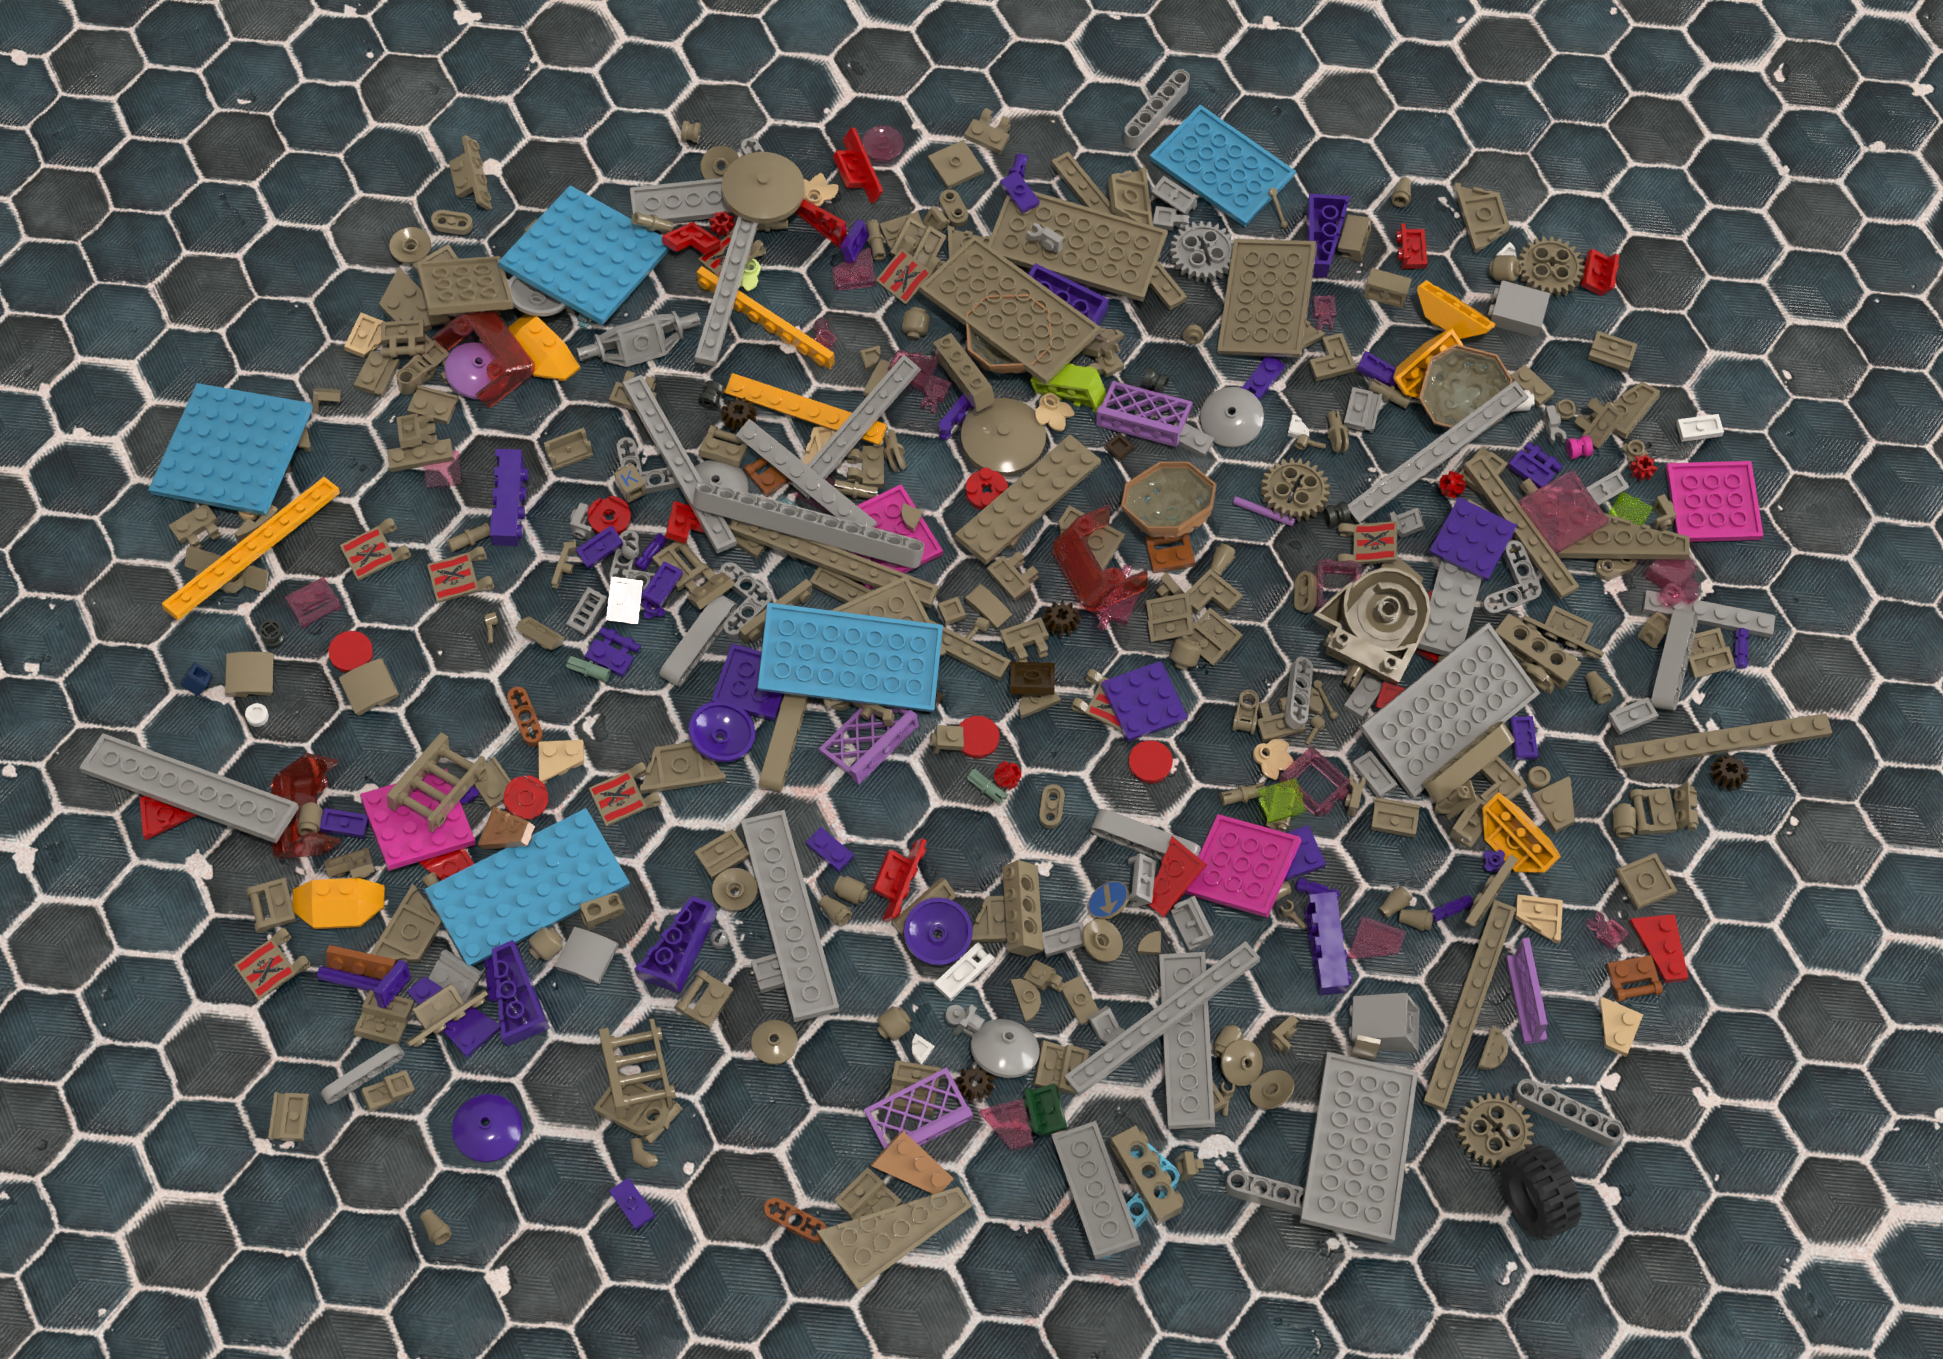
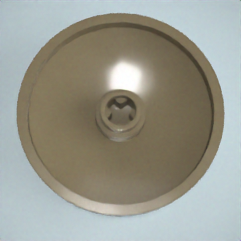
(763, 187)
(1003, 437)

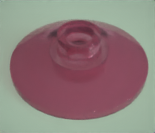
(883, 136)

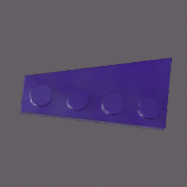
(465, 1033)

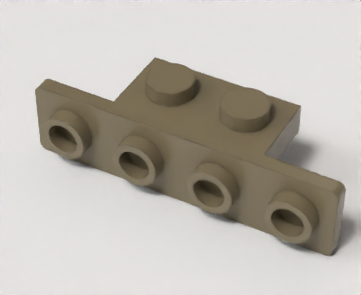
(469, 174)
(249, 577)
(1568, 627)
(440, 1009)

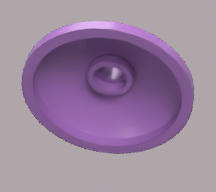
(463, 372)

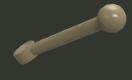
(1272, 192)
(1318, 686)

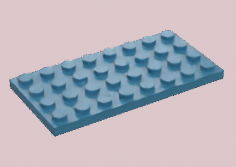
(850, 657)
(526, 887)

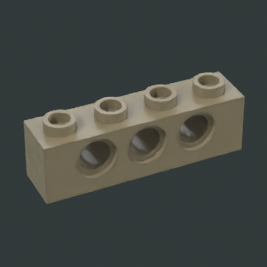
(964, 372)
(1550, 651)
(1022, 908)
(1159, 1209)

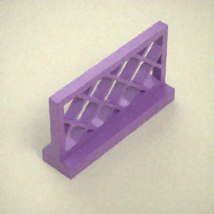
(1139, 424)
(878, 752)
(1527, 994)
(933, 1128)

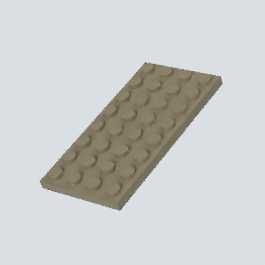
(1096, 248)
(1010, 324)

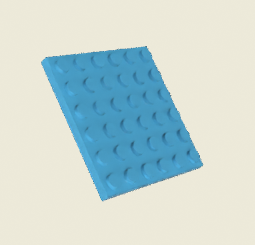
(585, 255)
(231, 449)

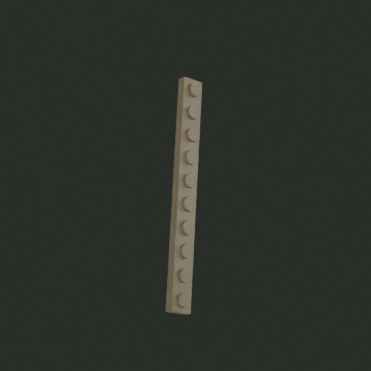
(1093, 198)
(833, 559)
(953, 643)
(1722, 741)
(1469, 1006)

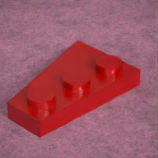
(1663, 942)

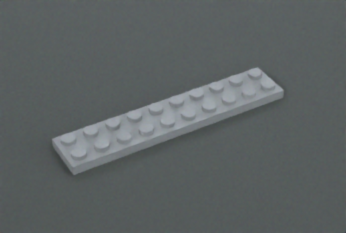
(189, 788)
(789, 916)

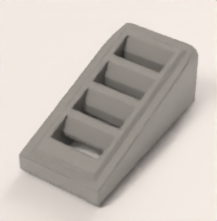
(589, 593)

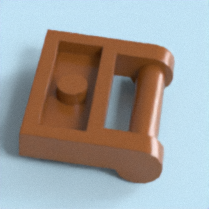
(769, 480)
(1172, 557)
(1633, 971)

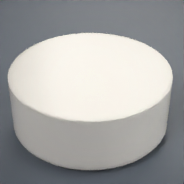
(256, 715)

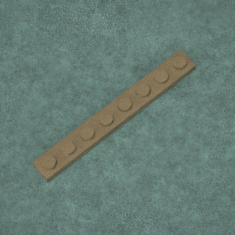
(1526, 532)

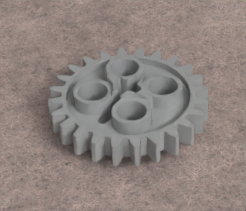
(1186, 256)

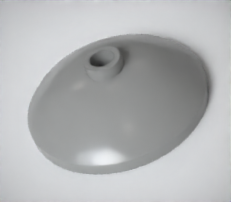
(531, 300)
(1234, 429)
(726, 474)
(1005, 1048)

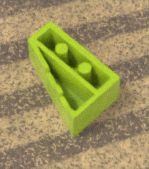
(1075, 384)

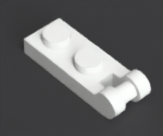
(963, 972)

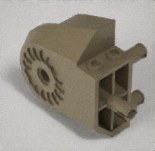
(1367, 636)

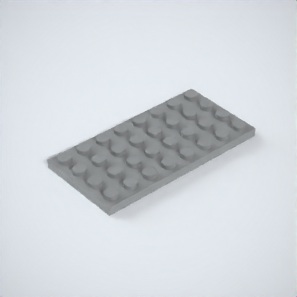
(1449, 708)
(1359, 1148)

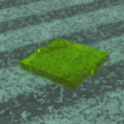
(1631, 509)
(1282, 800)

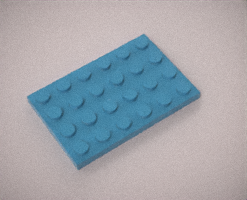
(1222, 165)

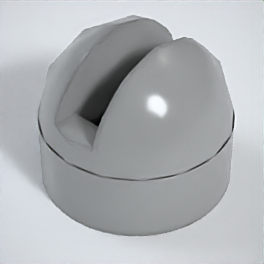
(628, 552)
(723, 941)

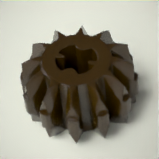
(738, 413)
(1063, 612)
(1729, 772)
(983, 1087)

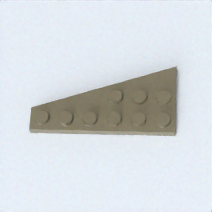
(1629, 541)
(882, 1238)

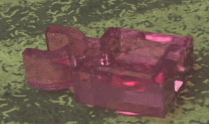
(1324, 310)
(935, 391)
(1608, 932)

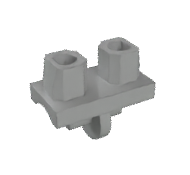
(966, 1021)

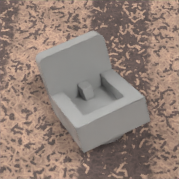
(578, 520)
(1408, 522)
(1105, 1025)

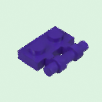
(1528, 467)
(609, 657)

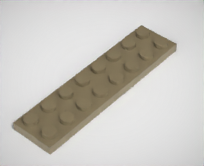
(1027, 499)

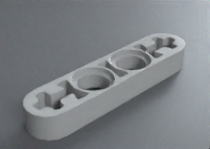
(1303, 694)
(362, 1073)

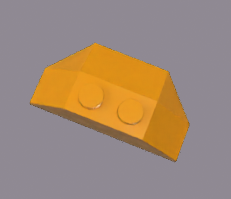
(1450, 312)
(545, 348)
(1412, 371)
(1516, 834)
(338, 902)

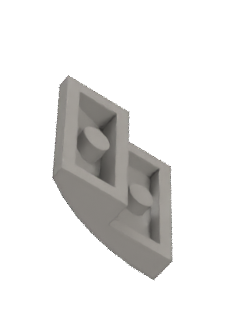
(586, 955)

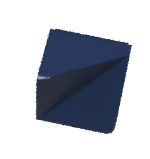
(196, 679)

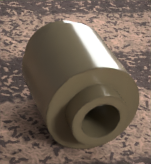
(309, 818)
(1624, 820)
(851, 889)
(1227, 1035)

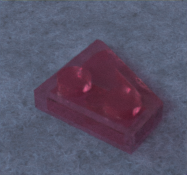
(926, 364)
(1376, 940)
(1010, 1123)

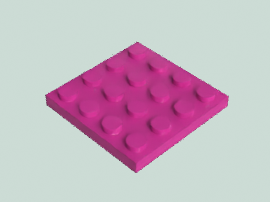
(1715, 501)
(887, 513)
(404, 832)
(1244, 865)

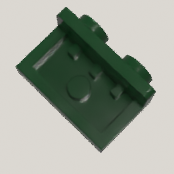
(1045, 1110)

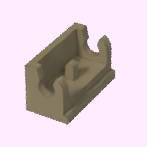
(1355, 237)
(1387, 288)
(568, 449)
(1469, 824)

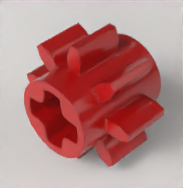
(721, 224)
(1643, 467)
(1452, 484)
(1007, 775)

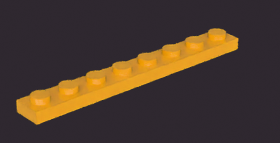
(771, 322)
(797, 406)

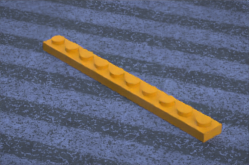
(250, 548)

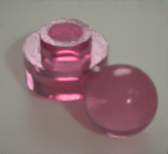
(823, 334)
(1687, 595)

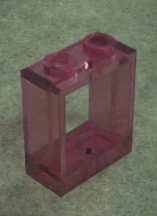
(1333, 567)
(1313, 757)

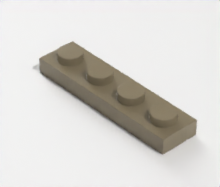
(754, 628)

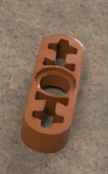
(524, 725)
(777, 1219)

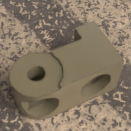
(601, 910)

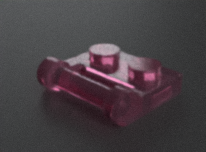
(311, 597)

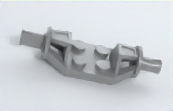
(639, 339)

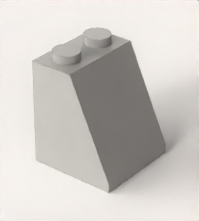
(1387, 1018)

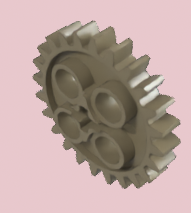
(1551, 266)
(1277, 482)
(1510, 1119)

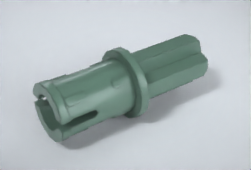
(588, 668)
(987, 786)

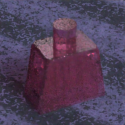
(1672, 571)

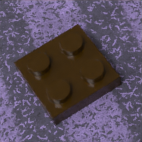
(1032, 678)

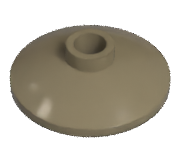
(713, 157)
(410, 238)
(732, 880)
(1107, 935)
(778, 1051)
(1233, 1062)
(1272, 1089)

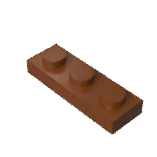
(358, 962)

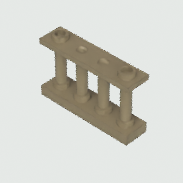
(426, 765)
(618, 1082)

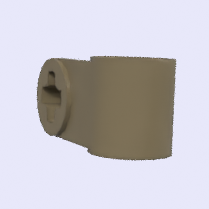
(416, 372)
(1246, 716)

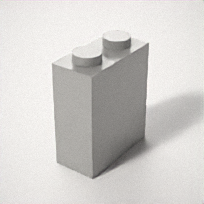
(1519, 308)

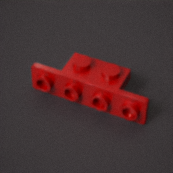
(856, 167)
(895, 877)

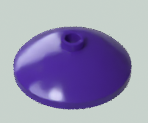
(723, 721)
(938, 916)
(491, 1141)

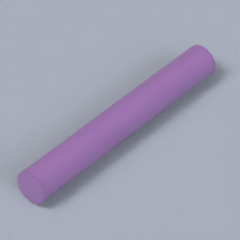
(1262, 511)

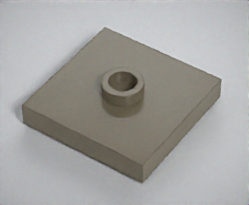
(955, 164)
(1646, 881)

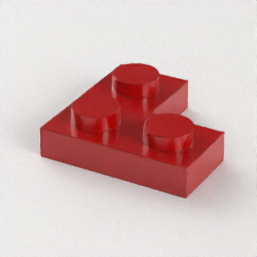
(691, 235)
(680, 521)

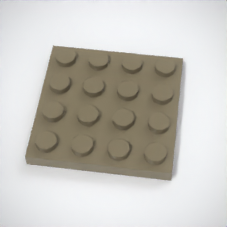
(464, 285)

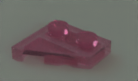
(855, 274)

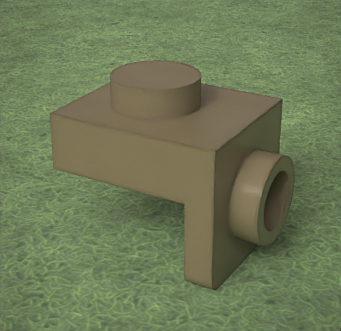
(1665, 512)
(947, 738)

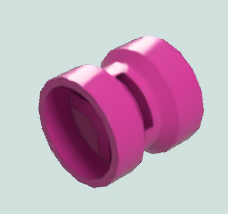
(1579, 447)

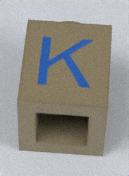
(630, 483)

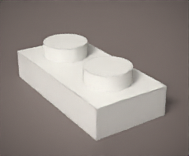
(1699, 427)

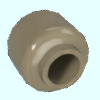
(1505, 268)
(915, 323)
(1186, 652)
(545, 943)
(894, 1023)

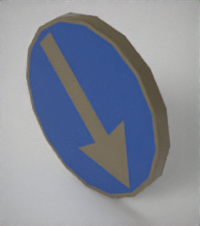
(1108, 900)

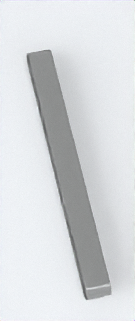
(808, 524)

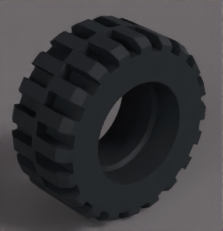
(1540, 1192)

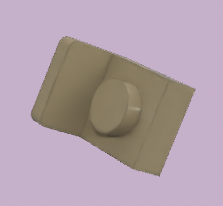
(1654, 629)
(1283, 1031)

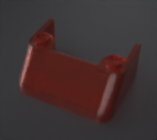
(511, 360)
(1091, 584)
(301, 784)

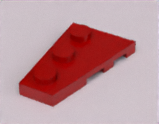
(824, 222)
(160, 816)
(447, 864)
(1176, 875)

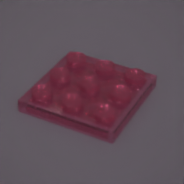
(1564, 511)

